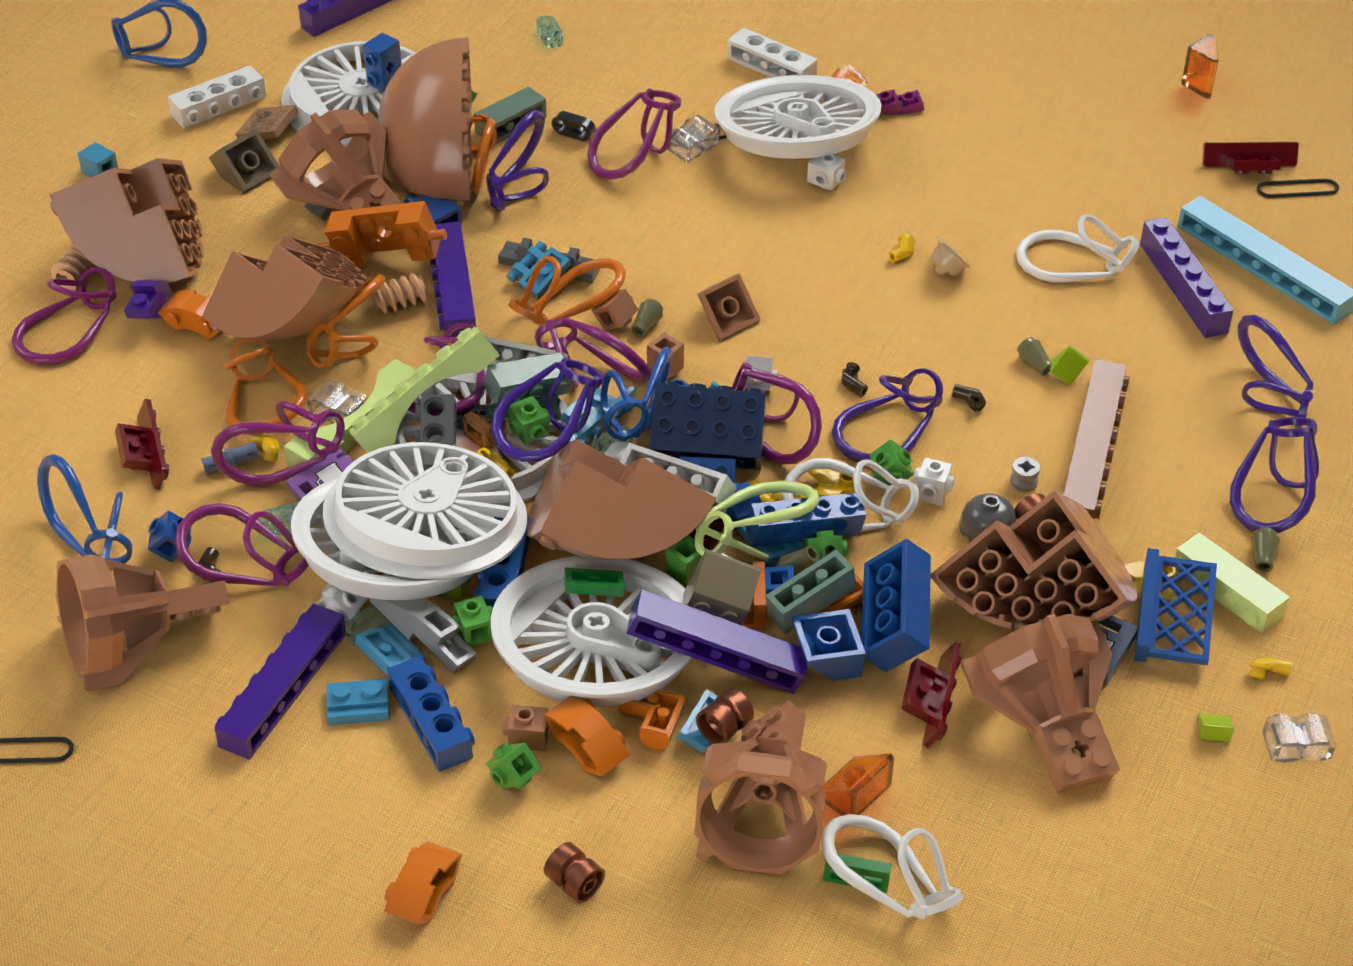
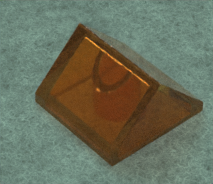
(1201, 66)
(859, 783)

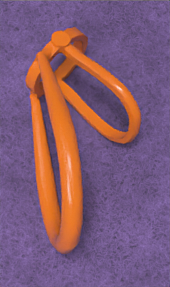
(486, 144)
(368, 289)
(535, 312)
(231, 412)

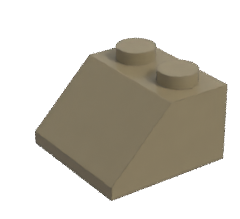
(245, 161)
(722, 587)

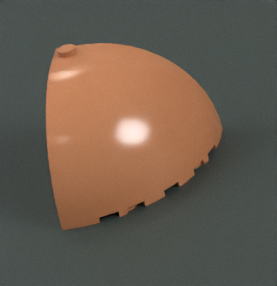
(429, 122)
(135, 221)
(286, 294)
(612, 509)
(1039, 567)

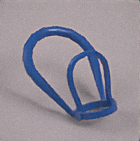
(124, 45)
(659, 374)
(77, 491)

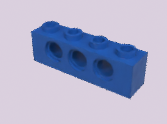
(834, 512)
(496, 578)
(430, 713)

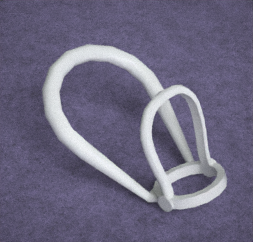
(1081, 239)
(856, 473)
(906, 859)

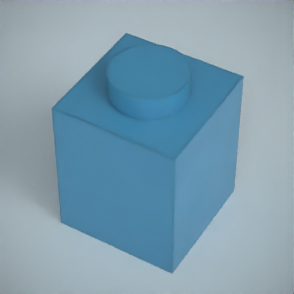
(96, 159)

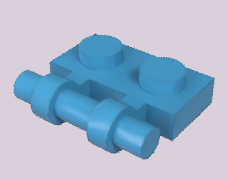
(545, 277)

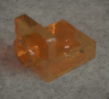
(850, 74)
(479, 430)

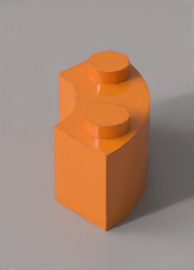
(185, 311)
(587, 735)
(422, 882)

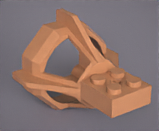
(354, 173)
(138, 606)
(1034, 685)
(768, 769)

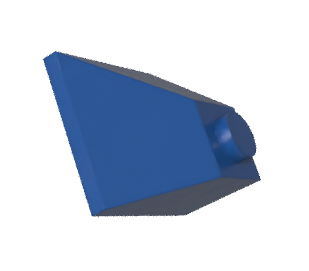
(831, 643)

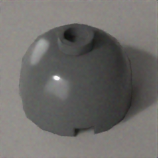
(984, 511)

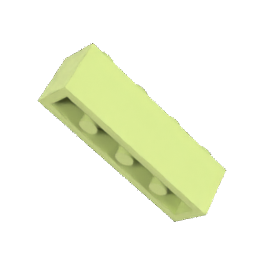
(1236, 584)

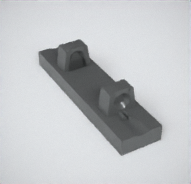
(515, 252)

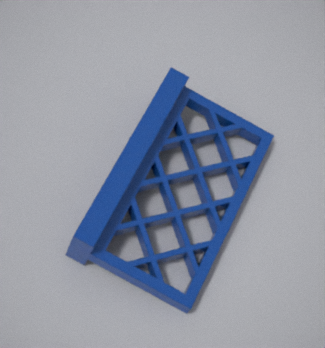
(1150, 611)

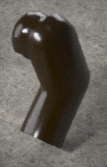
(851, 381)
(972, 396)
(209, 558)

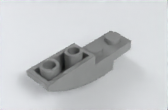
(431, 626)

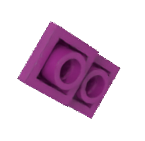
(902, 104)

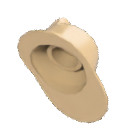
(947, 259)

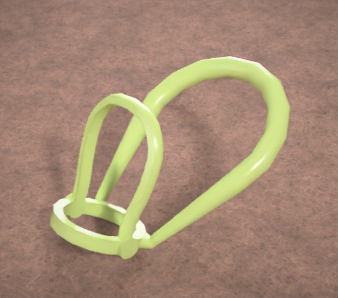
(744, 494)

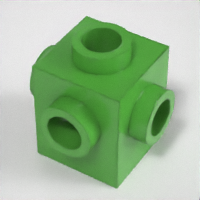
(529, 420)
(894, 460)
(827, 539)
(473, 615)
(513, 765)

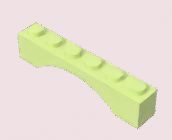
(467, 355)
(388, 378)

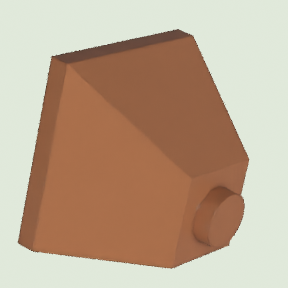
(728, 306)

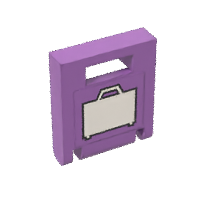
(319, 474)

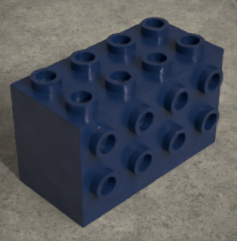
(709, 423)

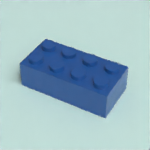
(896, 605)

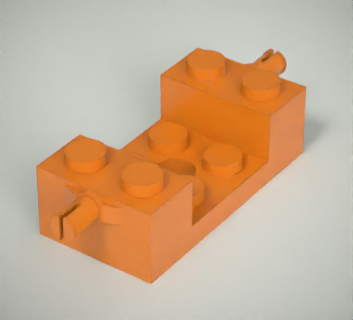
(359, 232)

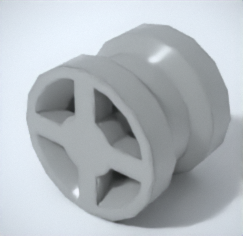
(1025, 474)

